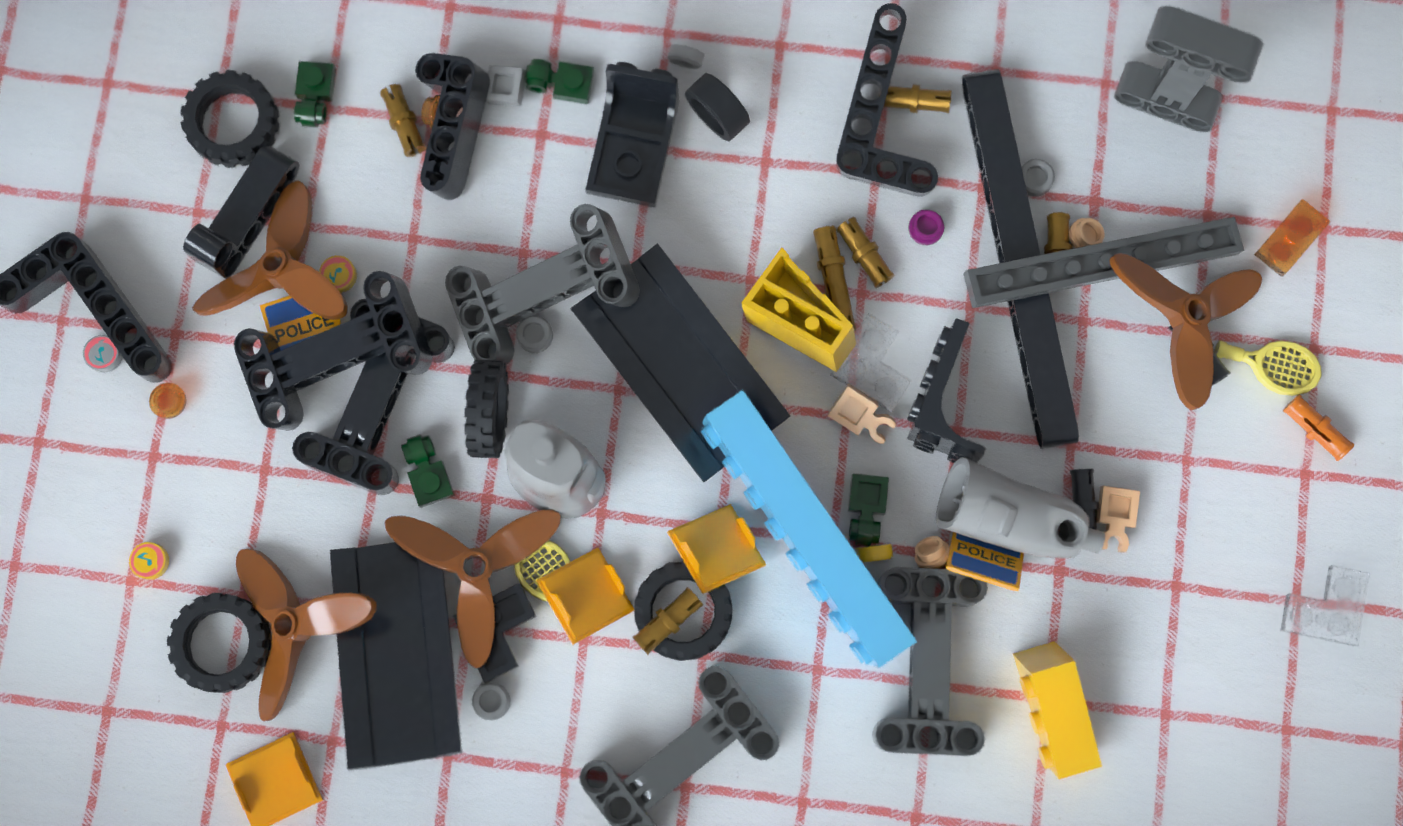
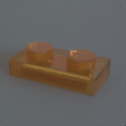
(1292, 237)

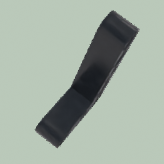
(872, 111)
(95, 297)

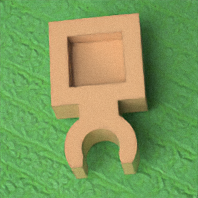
(857, 411)
(1117, 511)

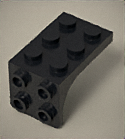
(633, 134)
(929, 426)

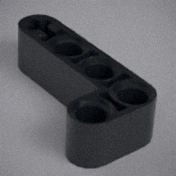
(437, 176)
(243, 213)

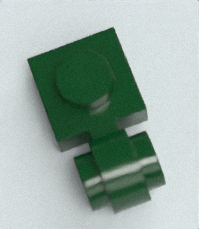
(570, 82)
(313, 84)
(429, 481)
(867, 497)

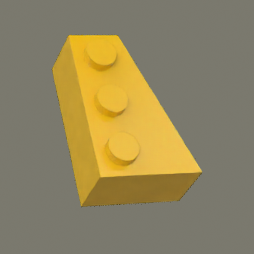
(798, 313)
(1058, 710)

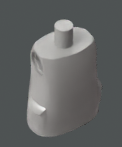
(553, 469)
(1013, 514)

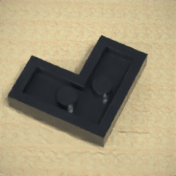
(510, 611)

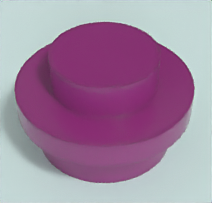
(926, 227)

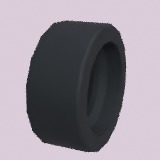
(717, 107)

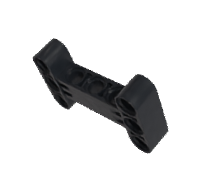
(332, 351)
(367, 415)

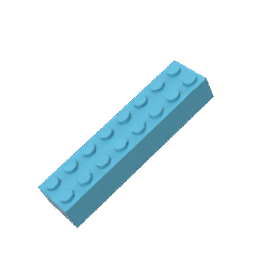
(807, 530)

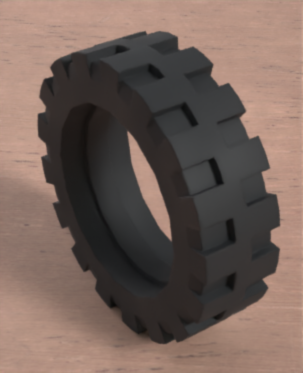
(209, 91)
(486, 408)
(181, 638)
(683, 650)

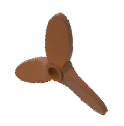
(280, 265)
(1188, 315)
(500, 551)
(292, 622)

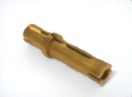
(832, 270)

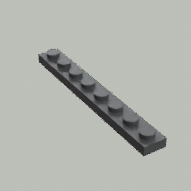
(1092, 265)

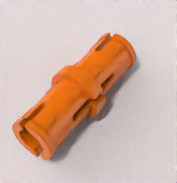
(1318, 427)

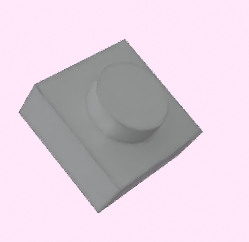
(506, 85)

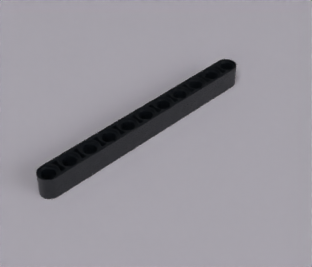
(1015, 240)

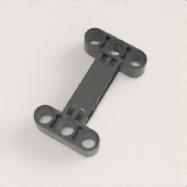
(1194, 52)
(542, 285)
(930, 663)
(681, 756)

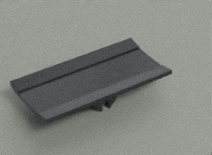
(676, 357)
(398, 663)

